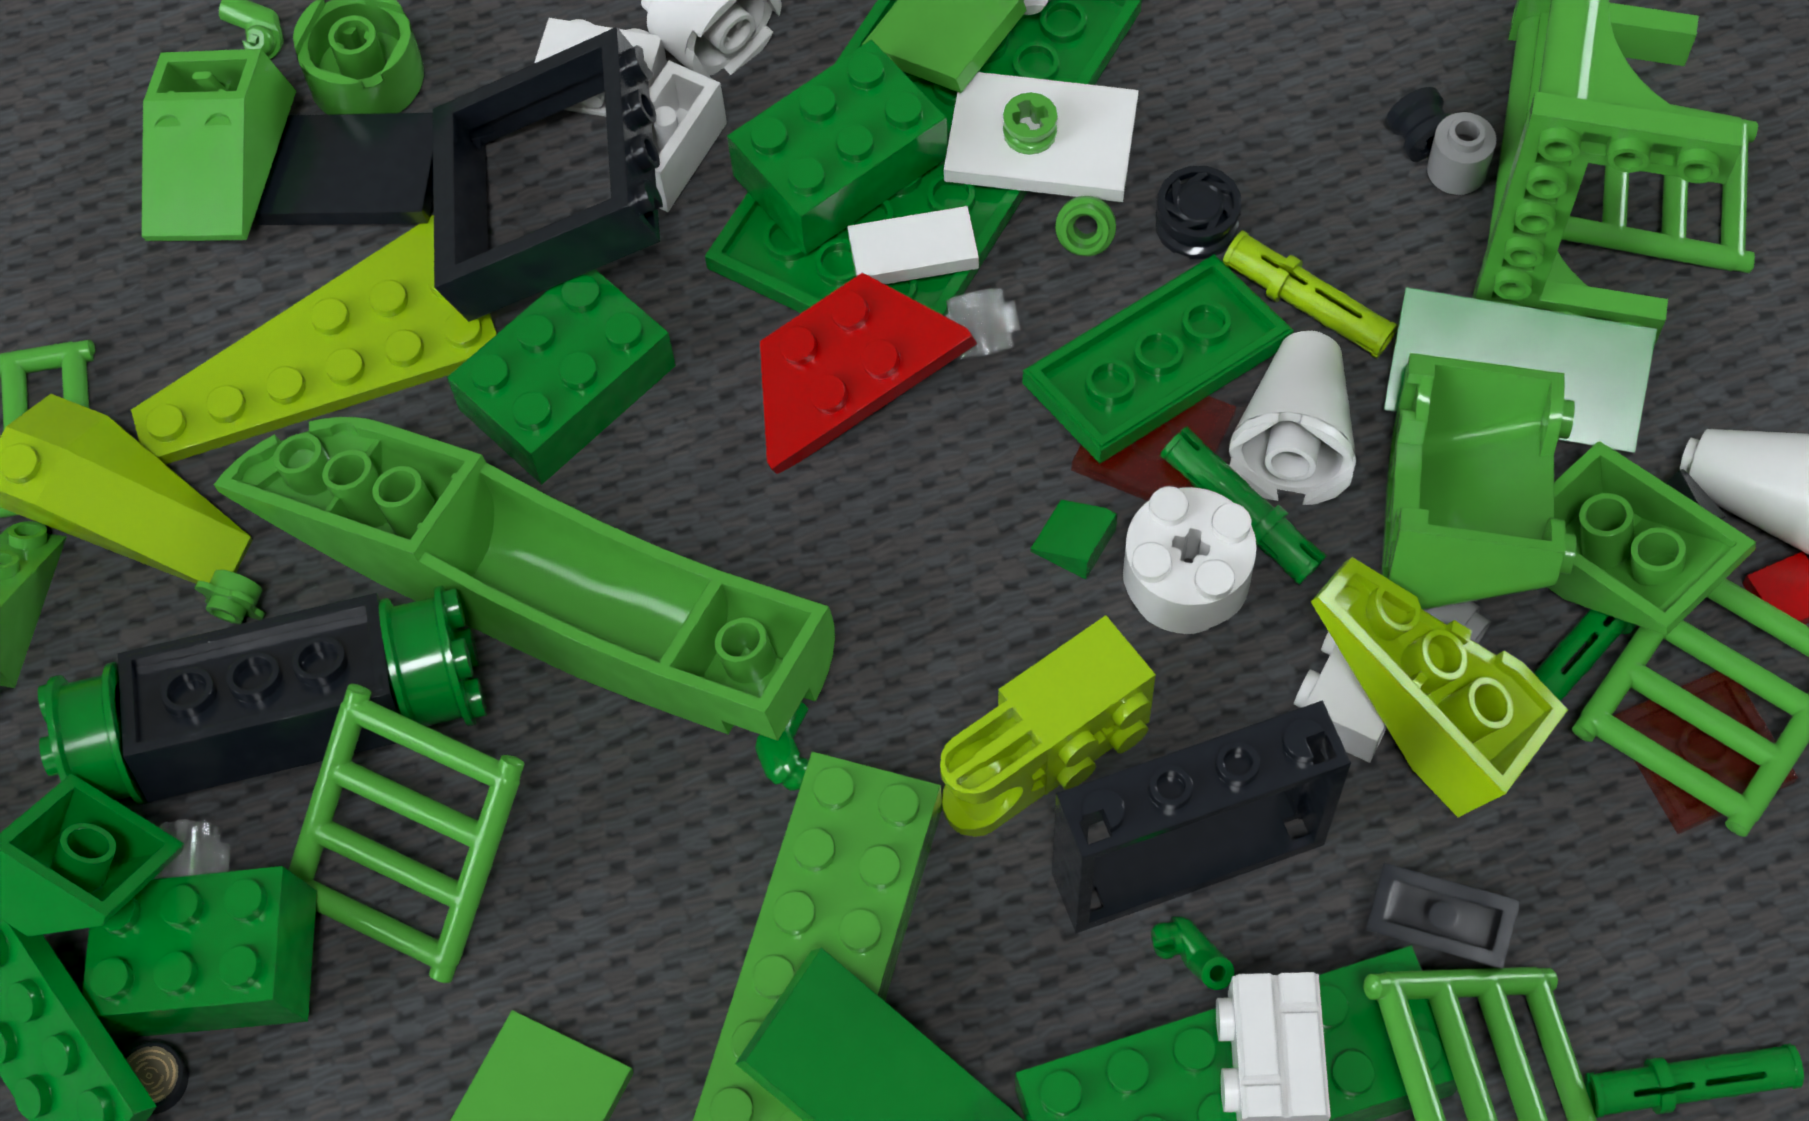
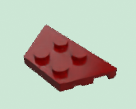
(847, 363)

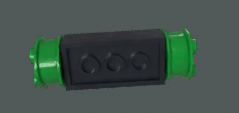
(257, 695)

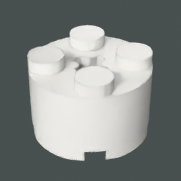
(711, 32)
(1196, 527)

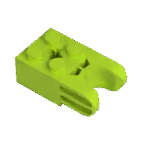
(1047, 729)

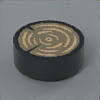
(160, 1072)

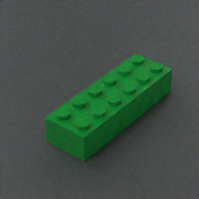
(1178, 1066)

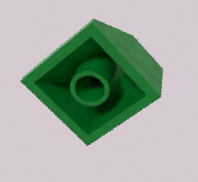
(77, 860)

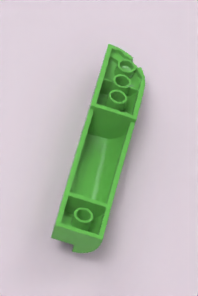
(541, 573)

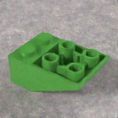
(209, 142)

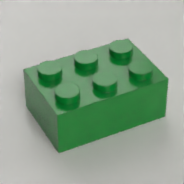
(838, 146)
(562, 372)
(205, 954)

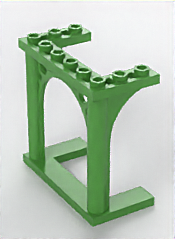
(1581, 105)

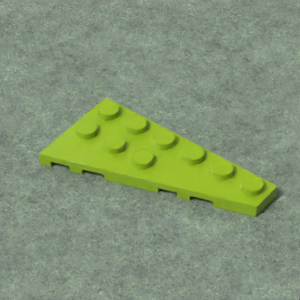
(338, 347)

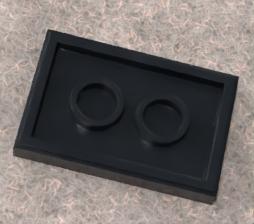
(351, 171)

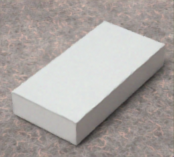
(914, 246)

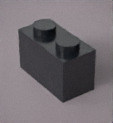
(1443, 915)

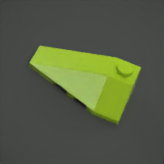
(108, 489)
(1449, 703)

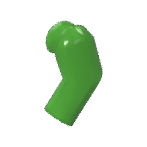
(260, 25)

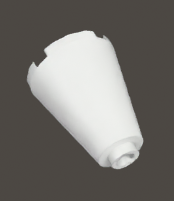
(1298, 424)
(1756, 478)

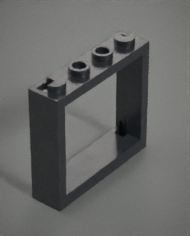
(486, 280)
(1198, 815)

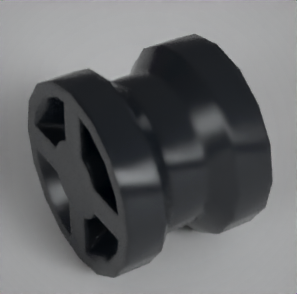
(1417, 120)

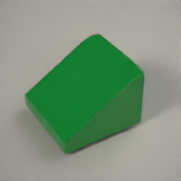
(1075, 536)

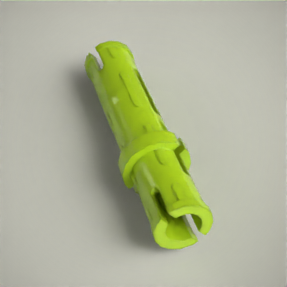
(1289, 281)

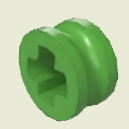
(1041, 112)

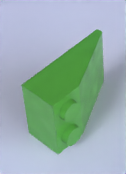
(1640, 543)

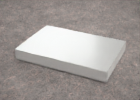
(1087, 153)

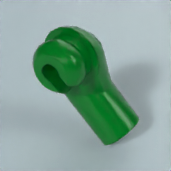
(781, 757)
(1196, 951)

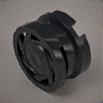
(1199, 214)

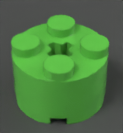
(358, 56)

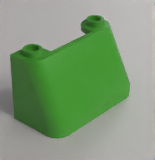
(1475, 481)

